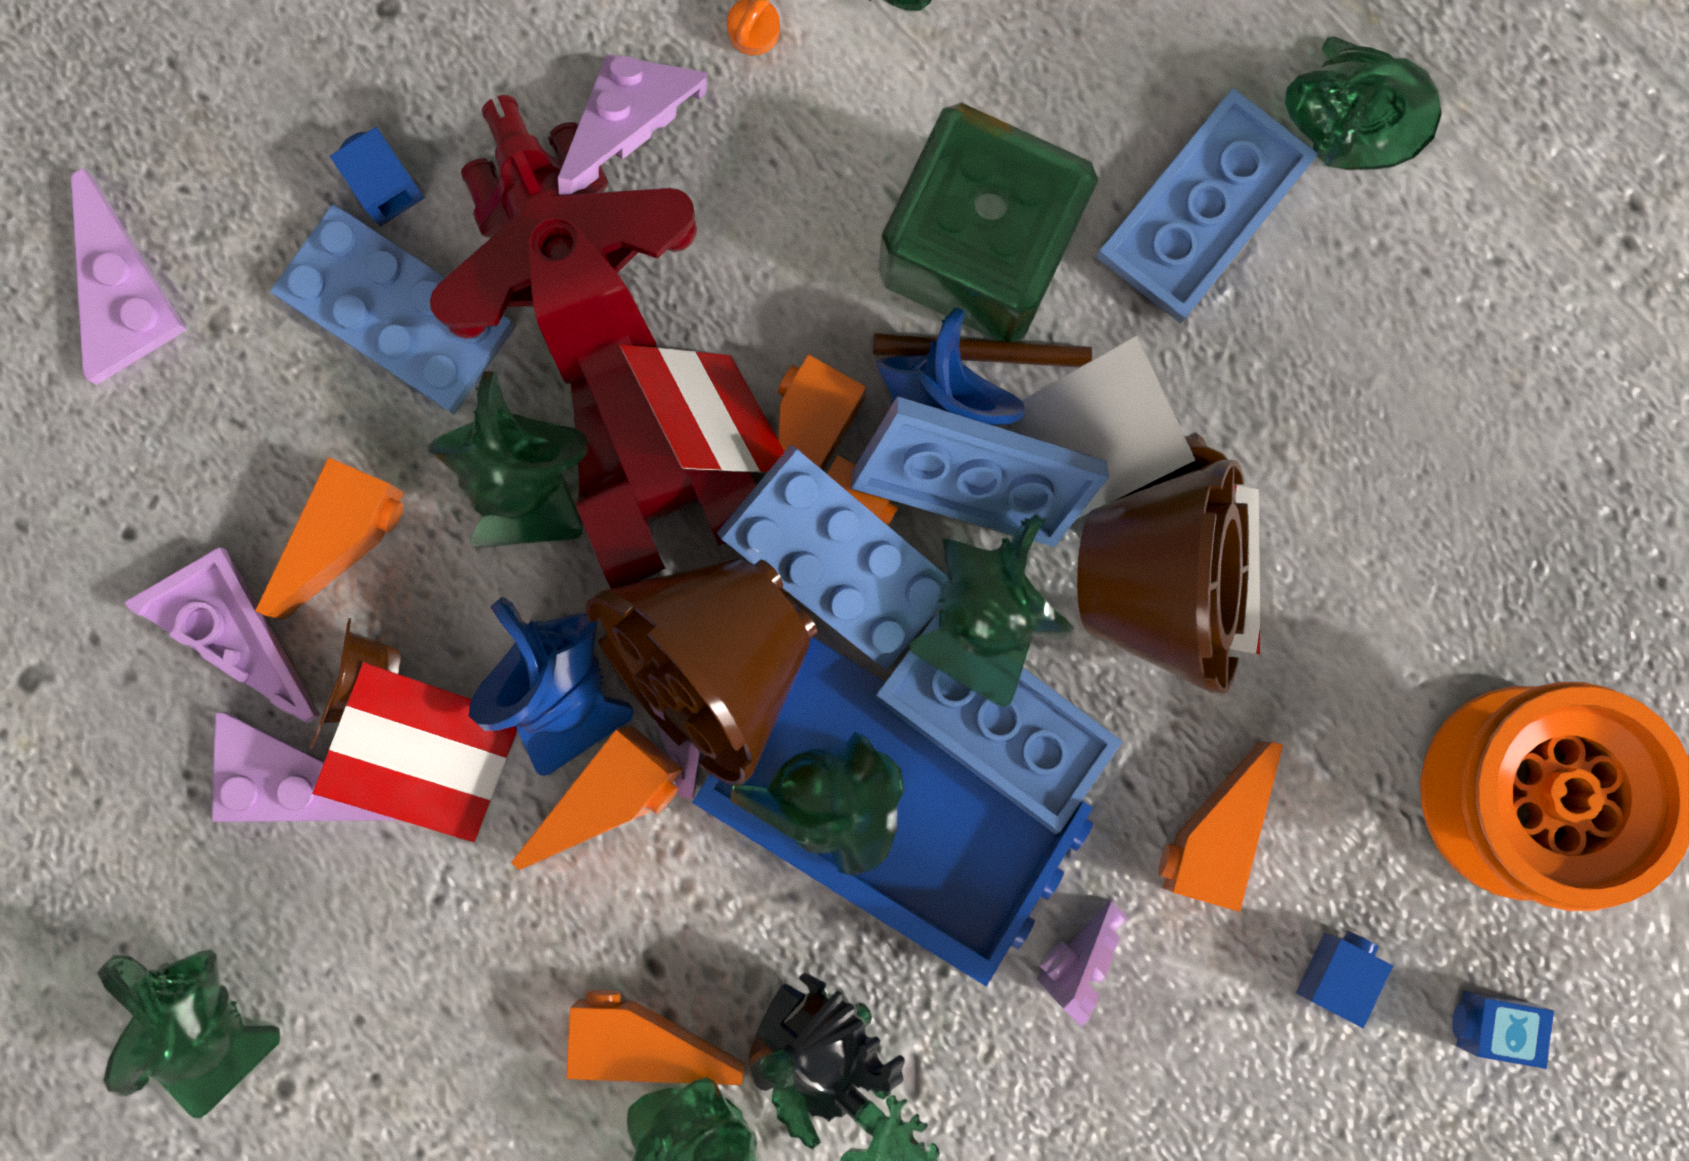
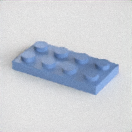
(1206, 205)
(381, 307)
(976, 471)
(837, 557)
(1032, 751)

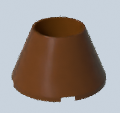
(1171, 574)

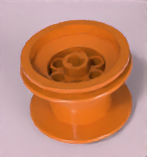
(1621, 810)

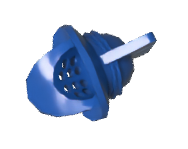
(946, 382)
(548, 689)

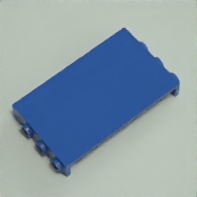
(962, 852)

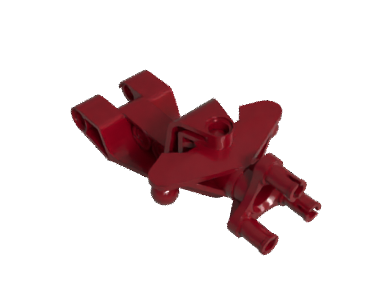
(565, 263)

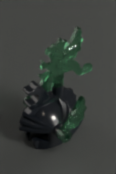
(819, 1063)

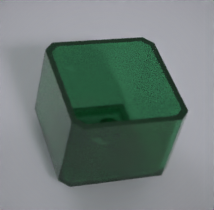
(953, 257)

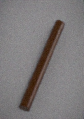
(988, 350)

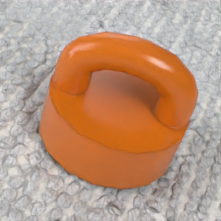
(753, 26)

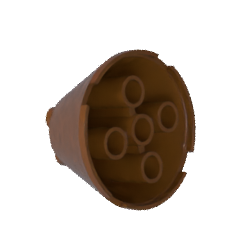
(710, 654)

